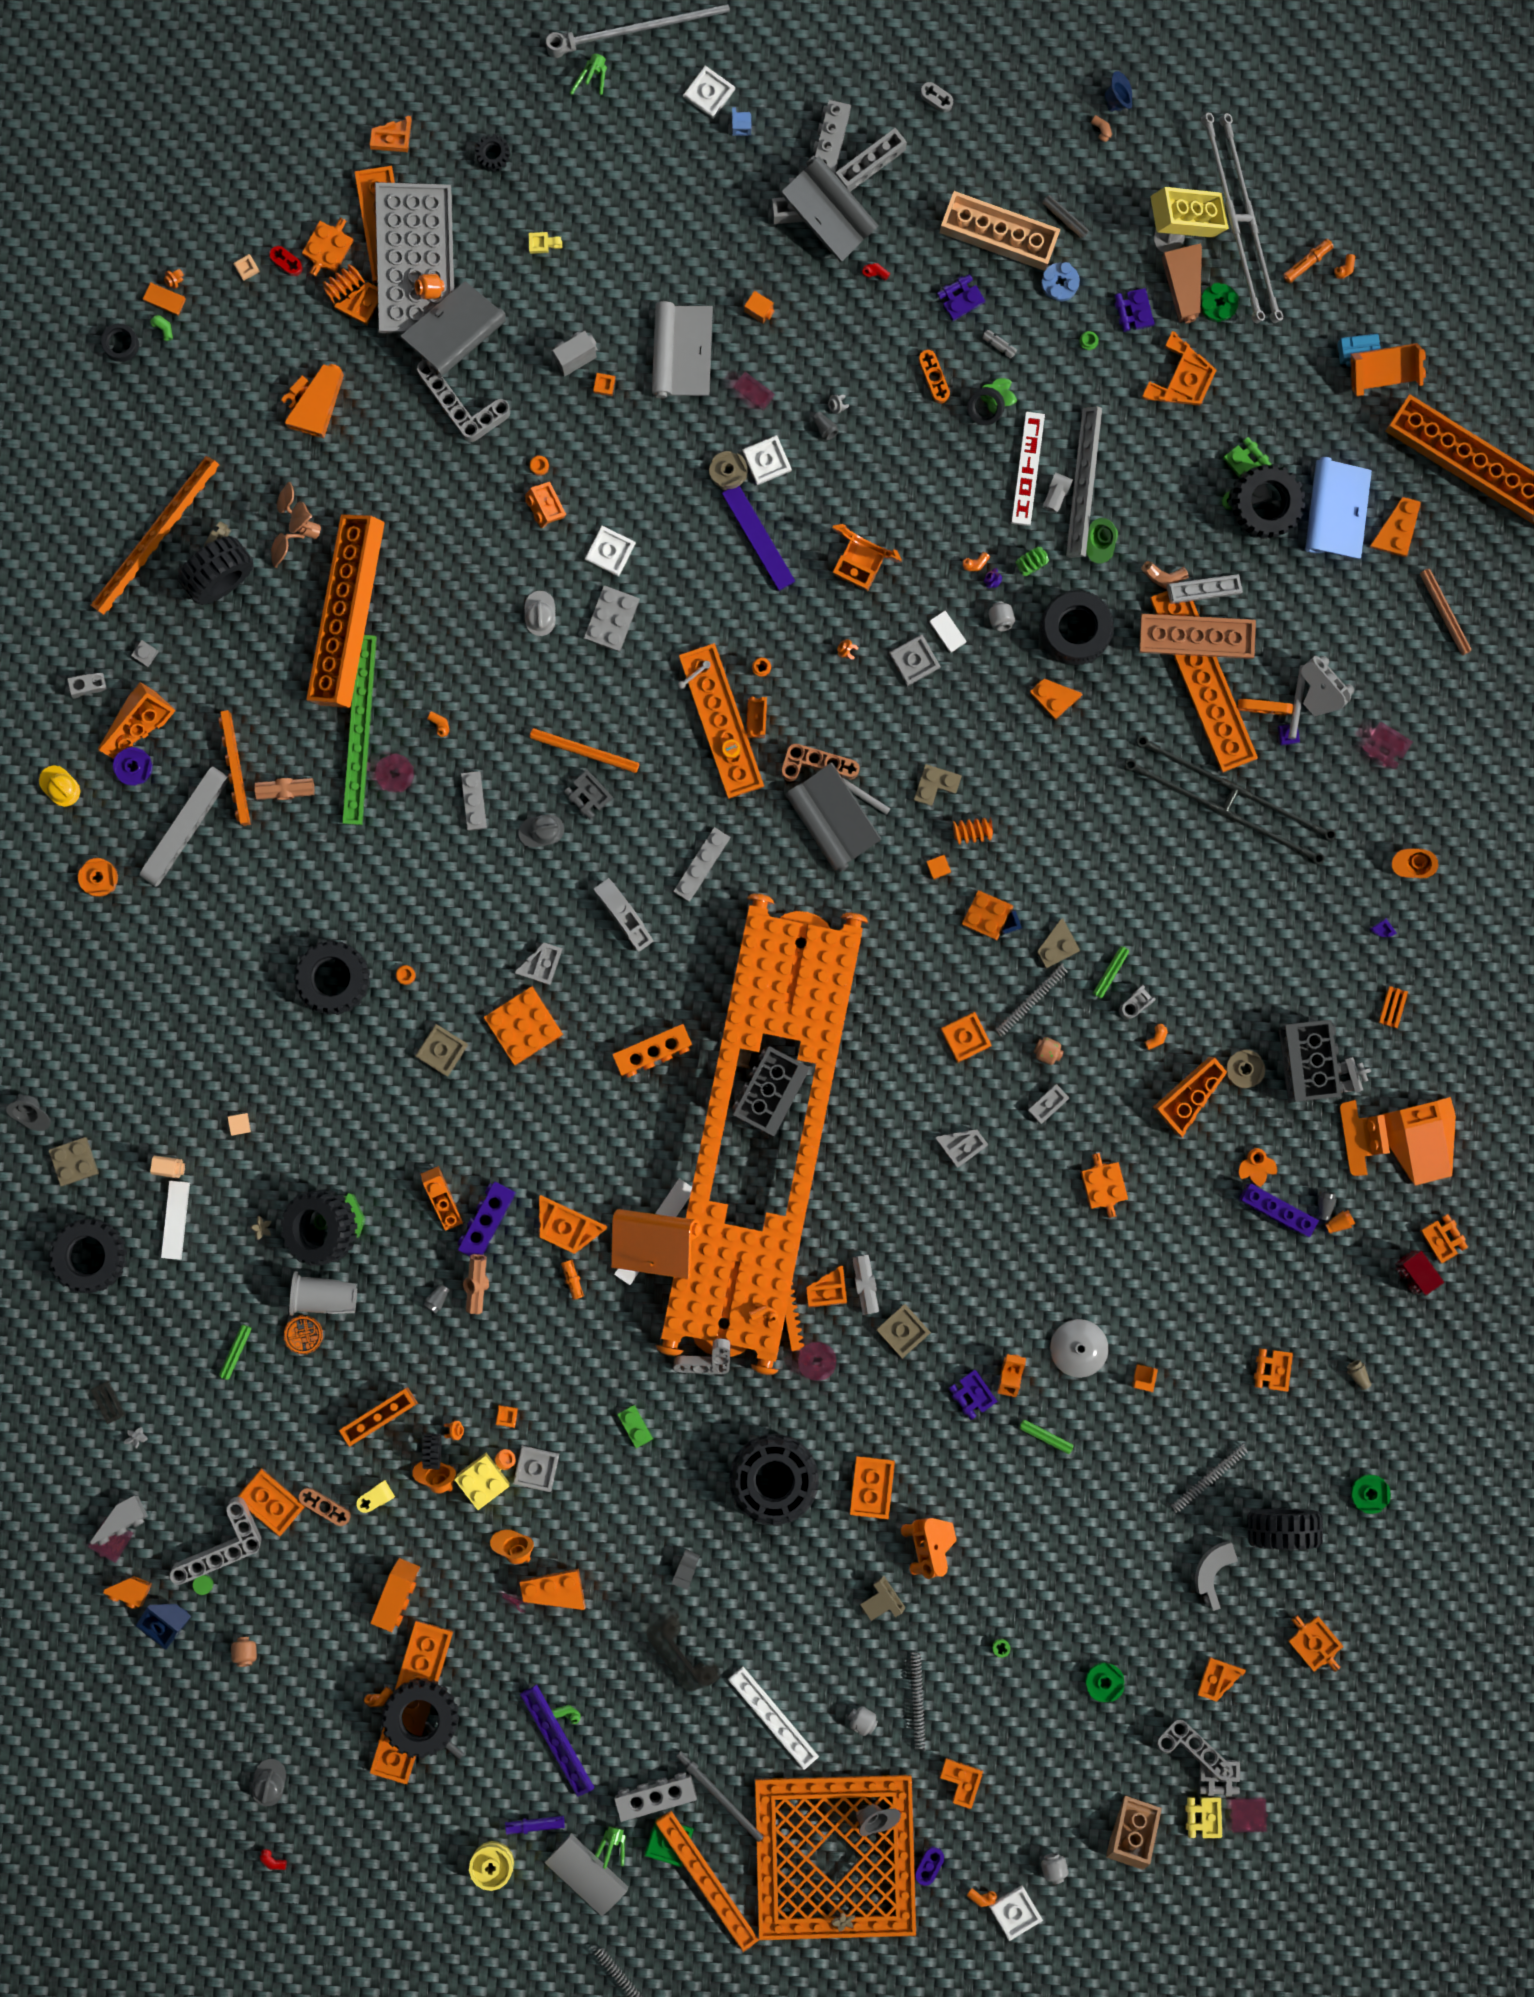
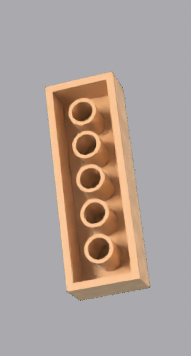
(999, 230)

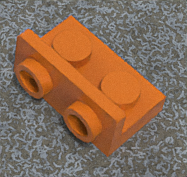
(544, 504)

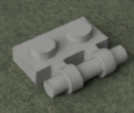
(1228, 1789)

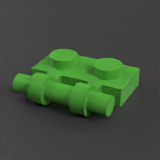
(1240, 461)

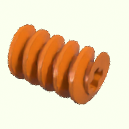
(342, 283)
(973, 830)

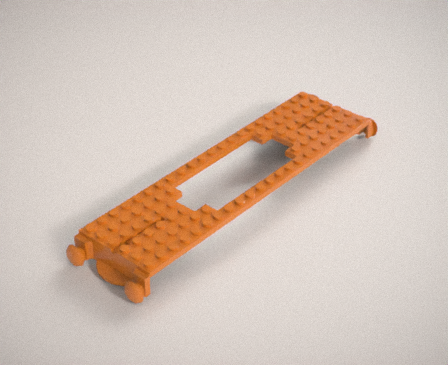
(788, 996)

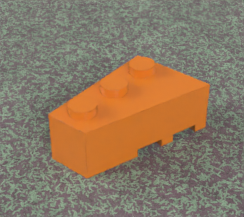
(555, 1589)
(395, 1595)

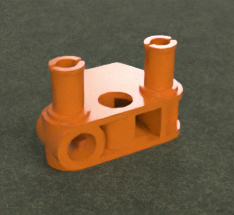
(937, 1539)

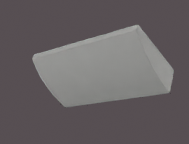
(586, 1875)

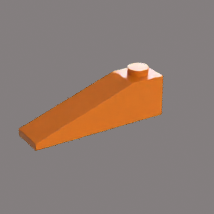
(138, 716)

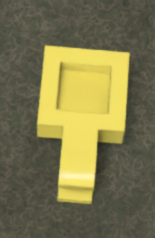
(540, 242)

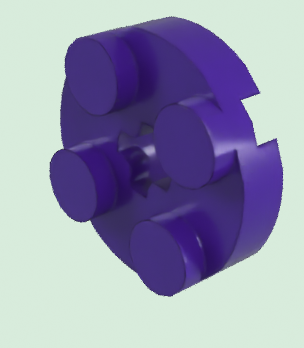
(127, 757)

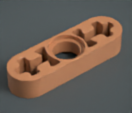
(334, 1519)

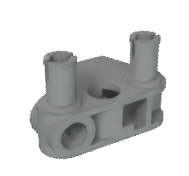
(1323, 698)

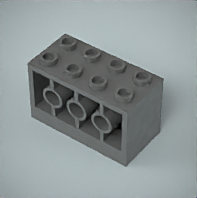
(1297, 1061)
(784, 1091)

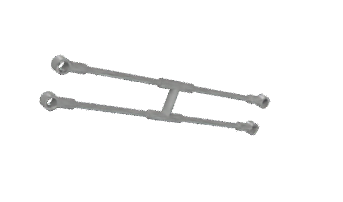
(1226, 120)

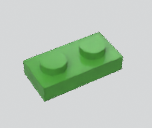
(635, 1426)

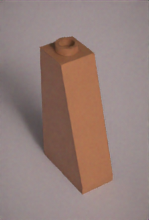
(1184, 280)

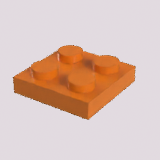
(987, 915)

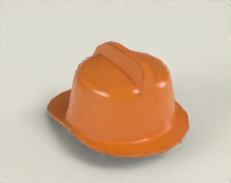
(1415, 863)
(437, 1480)
(512, 1546)

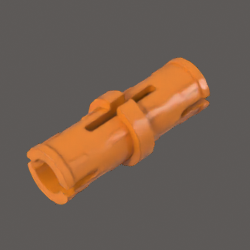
(572, 1279)

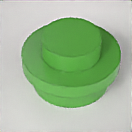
(1088, 340)

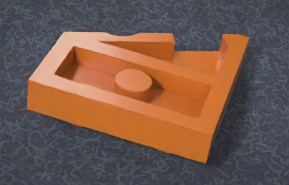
(392, 136)
(828, 1290)

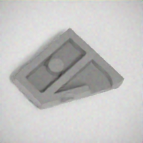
(541, 964)
(962, 1145)

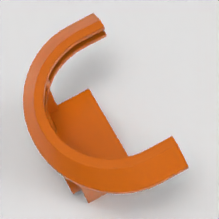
(861, 559)

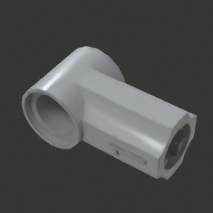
(1058, 489)

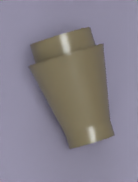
(1359, 1374)

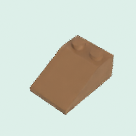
(1134, 1833)

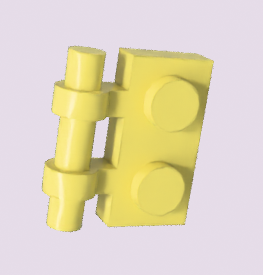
(1210, 1817)

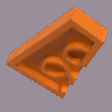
(1398, 529)

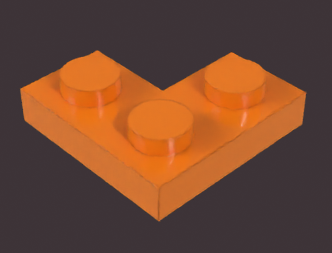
(966, 1777)

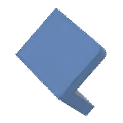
(741, 123)

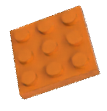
(523, 1025)

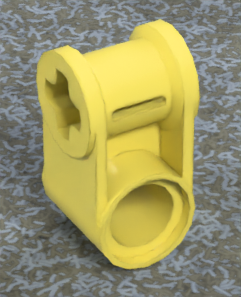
(377, 1495)

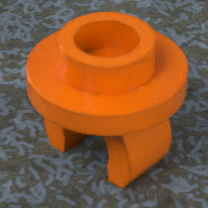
(172, 279)
(844, 649)
(456, 1430)

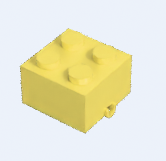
(482, 1481)

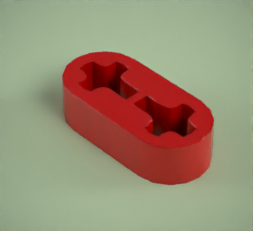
(288, 257)

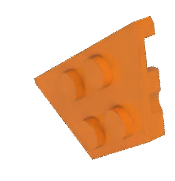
(565, 1226)

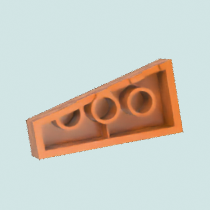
(1190, 1095)

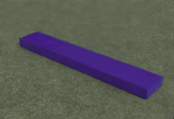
(758, 538)
(557, 1741)

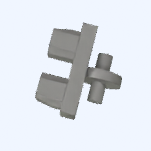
(1355, 1083)

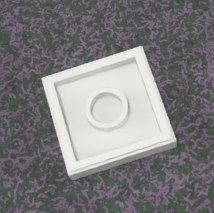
(709, 92)
(766, 460)
(610, 551)
(1015, 1913)

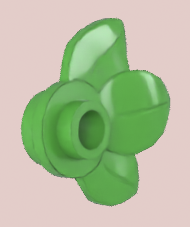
(1001, 385)

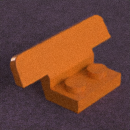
(1362, 1137)

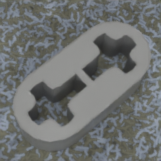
(939, 93)

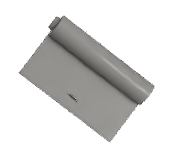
(678, 361)

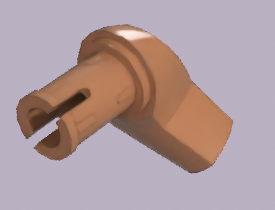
(1162, 578)

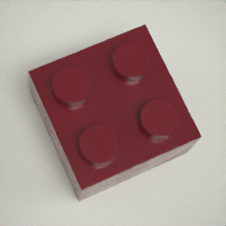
(1418, 1273)

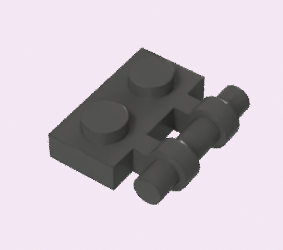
(593, 790)

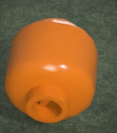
(429, 286)

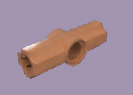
(284, 789)
(476, 1284)

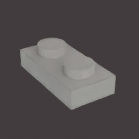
(1048, 1104)

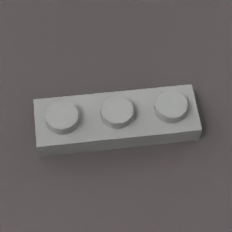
(474, 801)

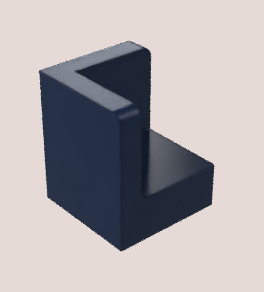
(1012, 924)

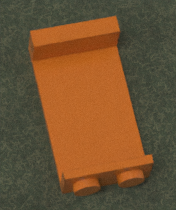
(1387, 367)

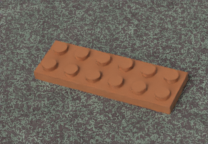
(1197, 636)

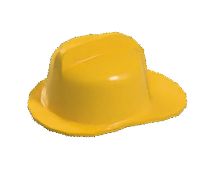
(59, 785)

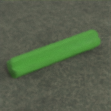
(1111, 972)
(235, 1352)
(1046, 1436)

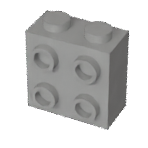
(575, 352)

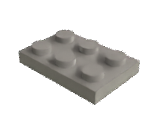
(611, 618)

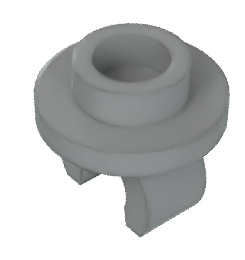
(835, 404)

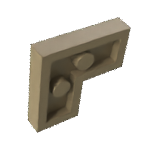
(933, 779)

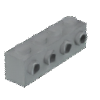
(832, 133)

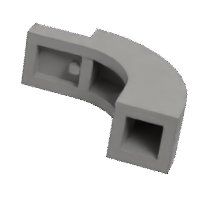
(1208, 1566)

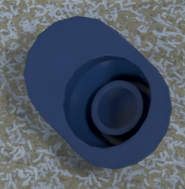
(1119, 93)

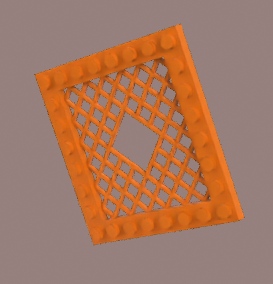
(809, 1927)

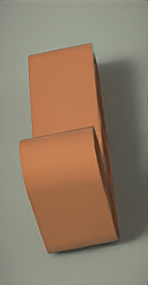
(824, 757)

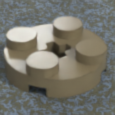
(724, 480)
(221, 532)
(1248, 1079)

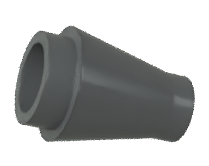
(826, 427)
(1326, 1203)
(436, 1299)

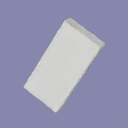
(947, 631)

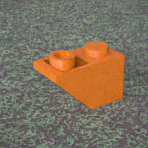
(132, 1591)

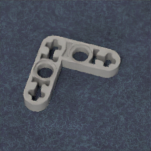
(717, 1364)

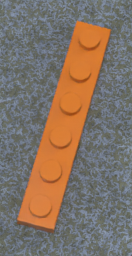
(233, 761)

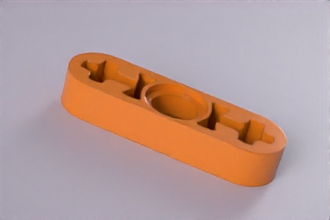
(943, 387)
(1266, 707)

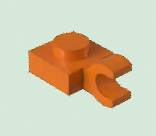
(296, 391)

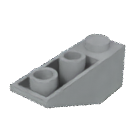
(123, 1516)

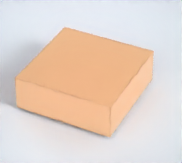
(246, 267)
(239, 1124)

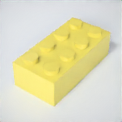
(1189, 212)

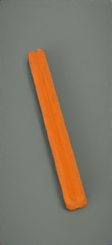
(584, 750)

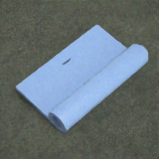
(1338, 508)

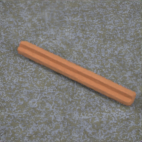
(1445, 611)

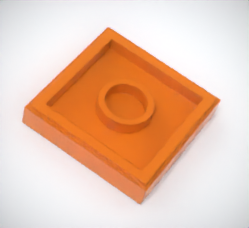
(966, 1037)

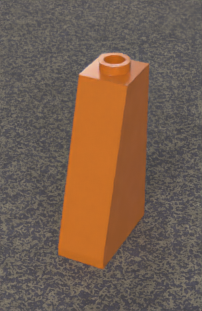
(317, 403)

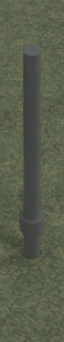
(692, 1768)

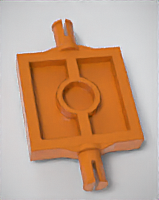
(327, 247)
(1104, 1185)
(1315, 1643)

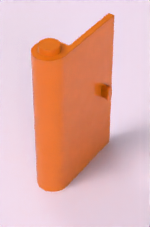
(653, 1238)

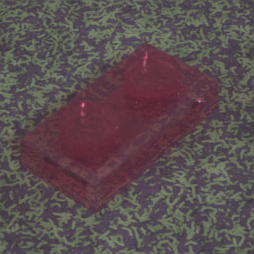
(754, 391)

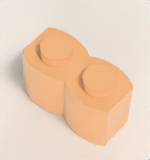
(167, 1167)

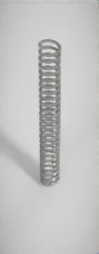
(1035, 994)
(1204, 1481)
(918, 1700)
(630, 1986)

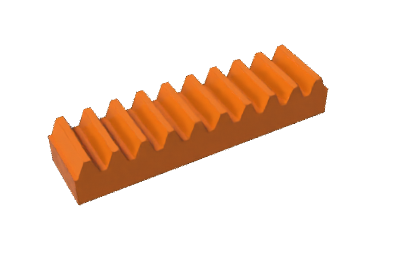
(791, 1324)

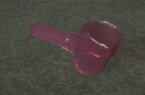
(515, 1601)

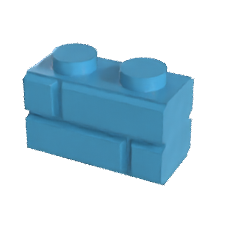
(1356, 344)

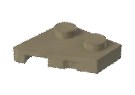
(1058, 945)

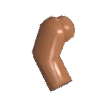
(1104, 128)

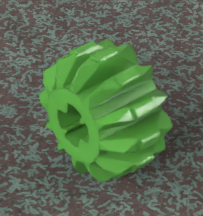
(1032, 561)

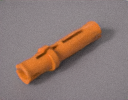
(1314, 255)

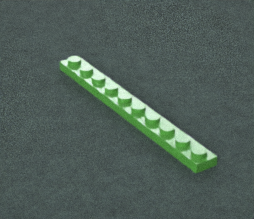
(359, 734)

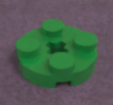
(1220, 313)
(1378, 1501)
(1105, 1693)

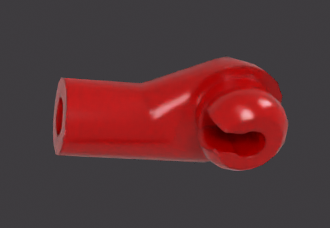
(874, 270)
(270, 1862)

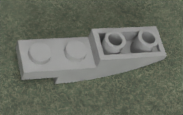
(623, 914)

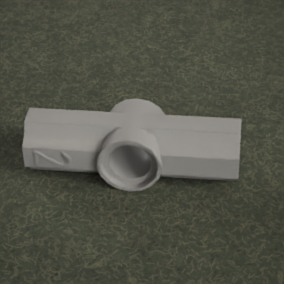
(865, 1284)

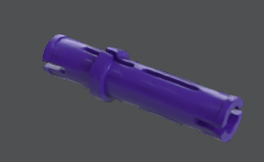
(534, 1825)

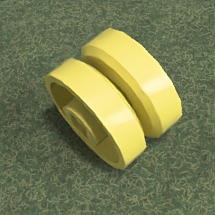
(486, 1876)

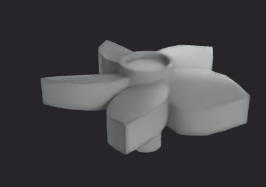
(135, 1437)

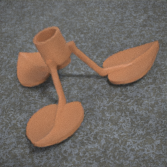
(298, 522)

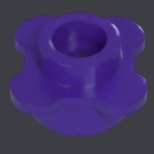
(993, 579)

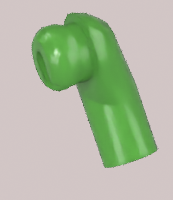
(164, 325)
(569, 1712)

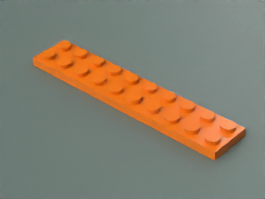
(1210, 697)

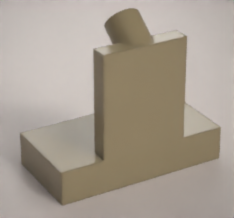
(883, 1601)

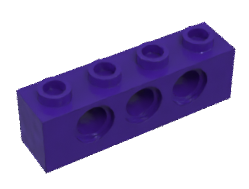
(505, 1197)
(1278, 1210)

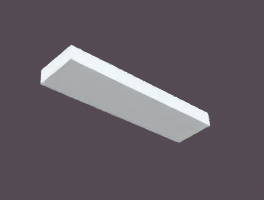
(175, 1220)

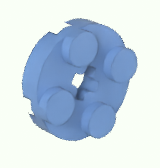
(1056, 291)

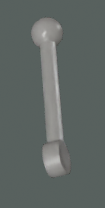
(706, 665)

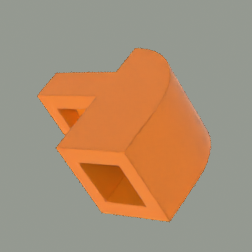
(1011, 1375)

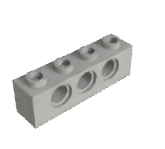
(872, 160)
(667, 1800)

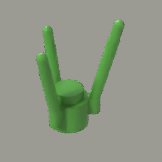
(595, 65)
(614, 1836)

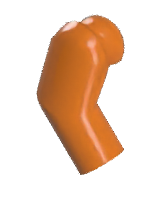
(982, 1900)

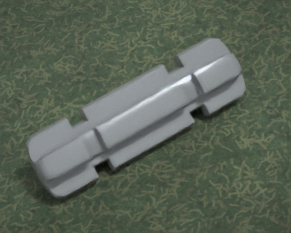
(999, 344)

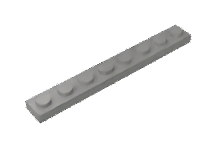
(1084, 482)

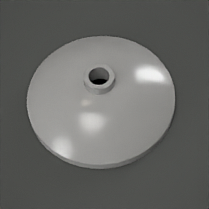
(1065, 1345)

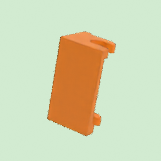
(756, 717)

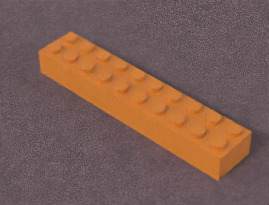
(1465, 455)
(345, 610)

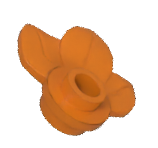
(1257, 1170)

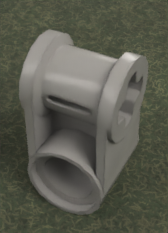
(1138, 1001)

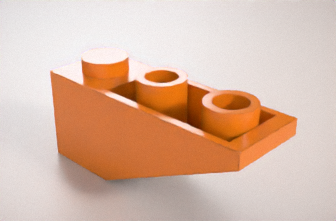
(441, 1198)

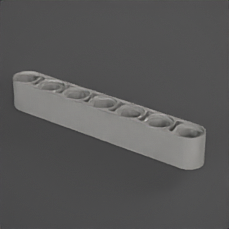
(184, 826)

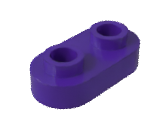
(930, 1865)

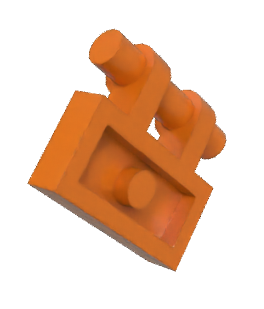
(1439, 1241)
(1279, 1370)

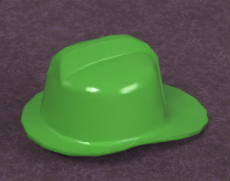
(1101, 540)

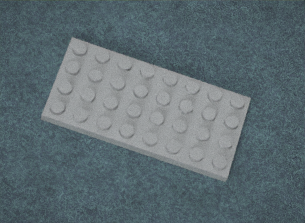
(411, 241)

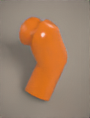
(1347, 269)
(976, 564)
(441, 724)
(1159, 1038)
(765, 1312)
(378, 1700)

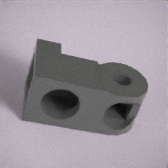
(685, 1569)

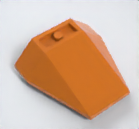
(1423, 1139)

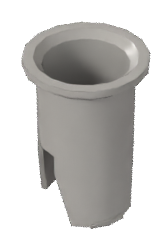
(322, 1295)

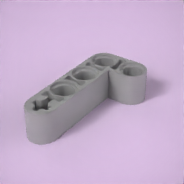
(1197, 1753)

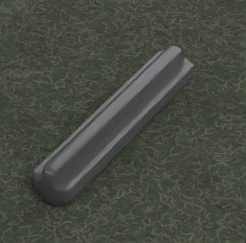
(1065, 216)

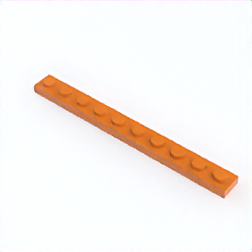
(154, 535)

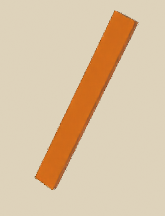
(707, 1880)

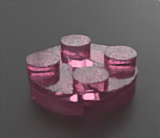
(390, 763)
(817, 1372)

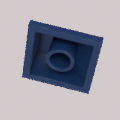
(163, 1623)

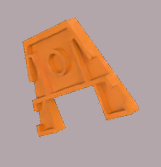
(1189, 380)

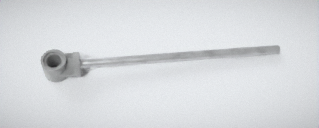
(569, 42)

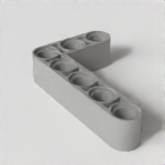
(457, 407)
(222, 1550)

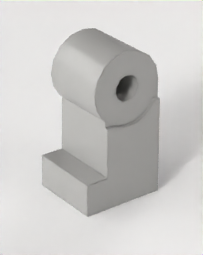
(86, 684)

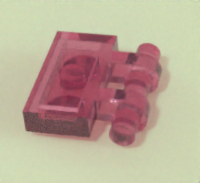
(1390, 740)

